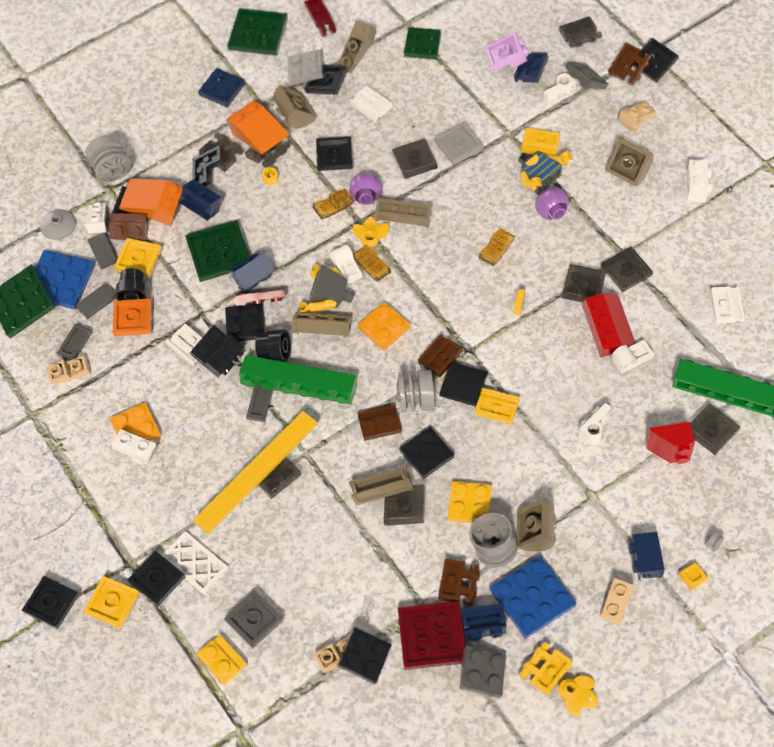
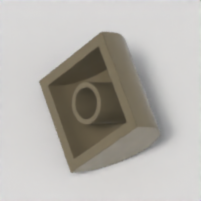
(293, 107)
(630, 162)
(536, 526)

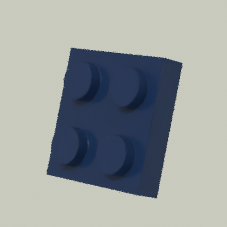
(221, 87)

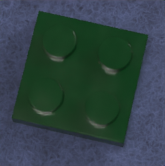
(422, 43)

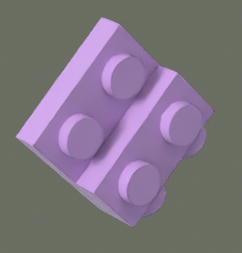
(507, 51)

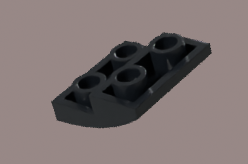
(463, 384)

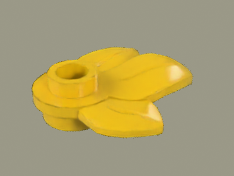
(370, 230)
(581, 694)

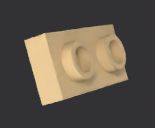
(635, 115)
(617, 601)

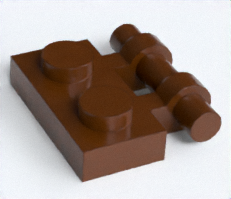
(624, 62)
(452, 579)

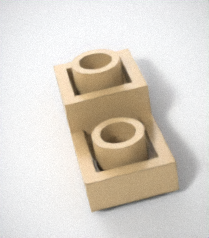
(67, 371)
(330, 655)

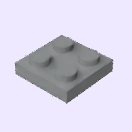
(305, 67)
(458, 143)

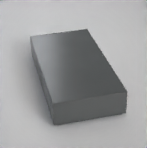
(102, 251)
(95, 301)
(74, 342)
(259, 404)

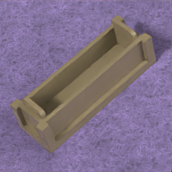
(403, 212)
(321, 324)
(381, 485)

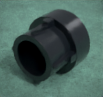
(131, 285)
(273, 345)

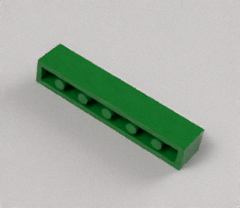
(298, 379)
(725, 387)

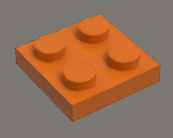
(132, 317)

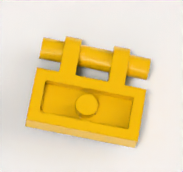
(550, 673)

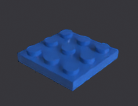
(64, 277)
(532, 597)

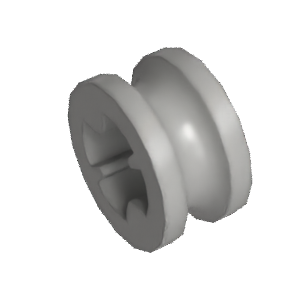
(715, 541)

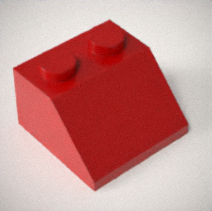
(671, 442)

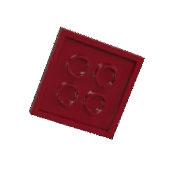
(431, 635)

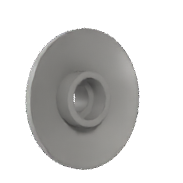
(58, 230)

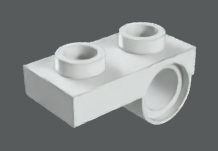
(564, 88)
(96, 218)
(345, 263)
(630, 357)
(595, 423)
(134, 446)

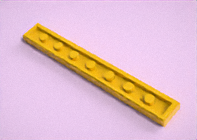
(255, 473)

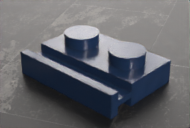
(533, 68)

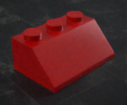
(607, 323)

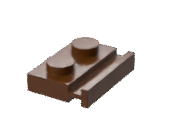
(127, 226)
(440, 355)
(379, 422)

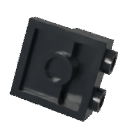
(217, 351)

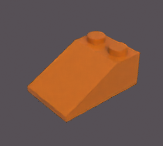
(256, 127)
(152, 197)

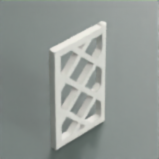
(196, 547)

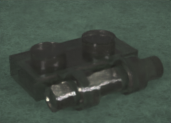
(575, 30)
(223, 140)
(269, 159)

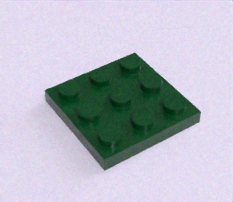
(257, 31)
(217, 250)
(23, 301)

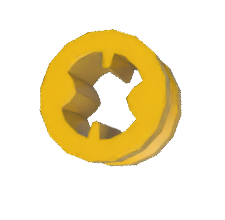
(274, 177)

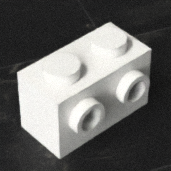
(697, 180)

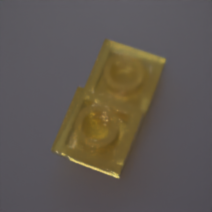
(334, 204)
(497, 247)
(370, 262)

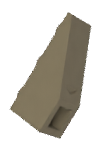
(356, 45)

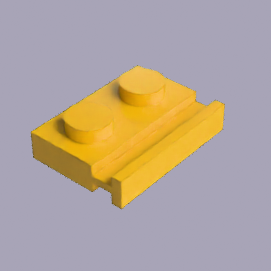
(540, 141)
(497, 406)
(221, 659)

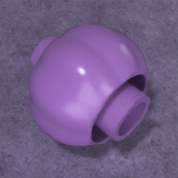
(365, 188)
(552, 201)

